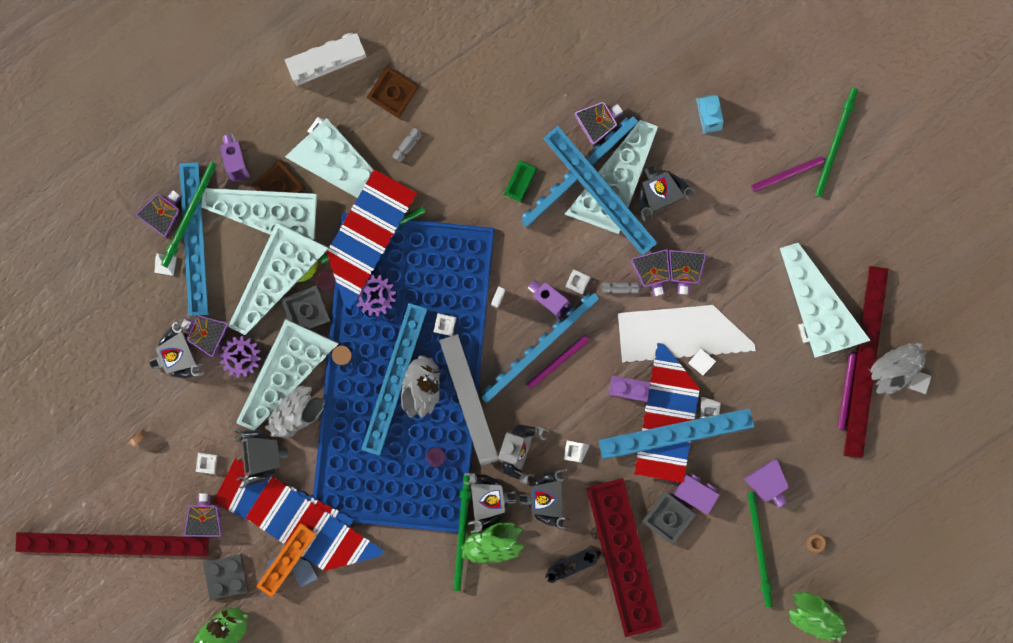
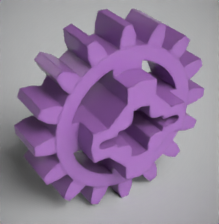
(368, 304)
(240, 365)

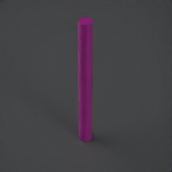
(787, 174)
(557, 362)
(847, 391)

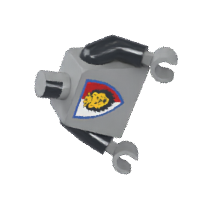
(176, 354)
(515, 450)
(487, 500)

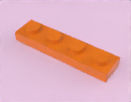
(286, 560)

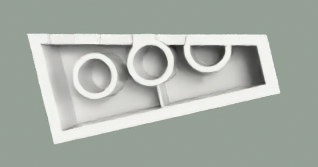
(325, 58)

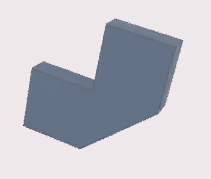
(302, 570)

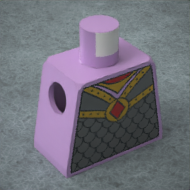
(598, 121)

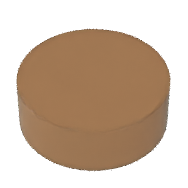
(341, 355)
(138, 438)
(816, 543)

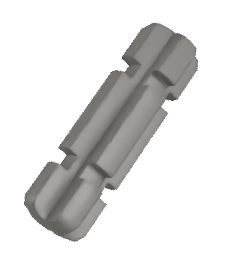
(407, 145)
(620, 287)

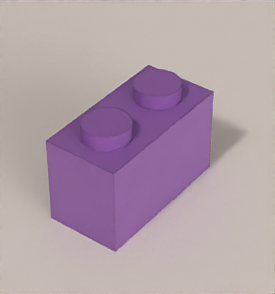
(629, 388)
(696, 494)

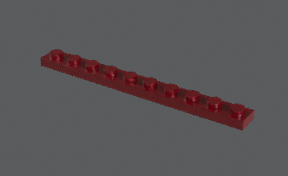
(865, 359)
(112, 544)

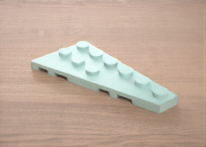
(332, 158)
(620, 173)
(265, 209)
(281, 265)
(824, 315)
(287, 365)

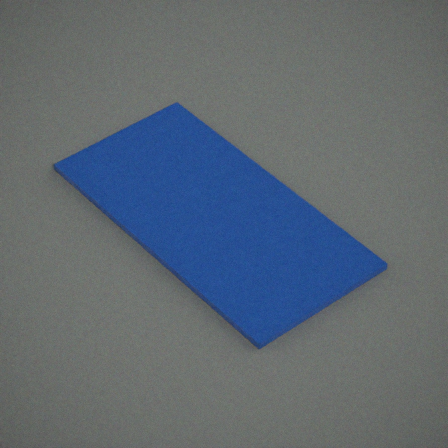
(448, 274)

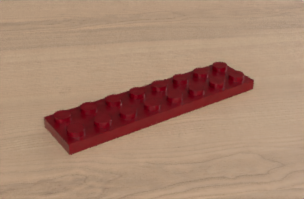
(624, 557)

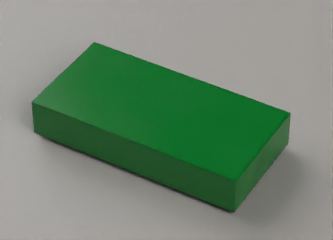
(520, 181)

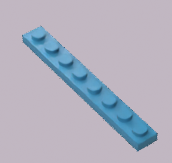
(558, 189)
(599, 190)
(194, 243)
(545, 341)
(393, 379)
(676, 434)

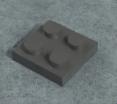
(306, 308)
(668, 518)
(225, 576)

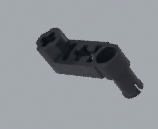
(580, 557)

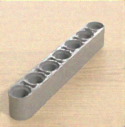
(469, 400)

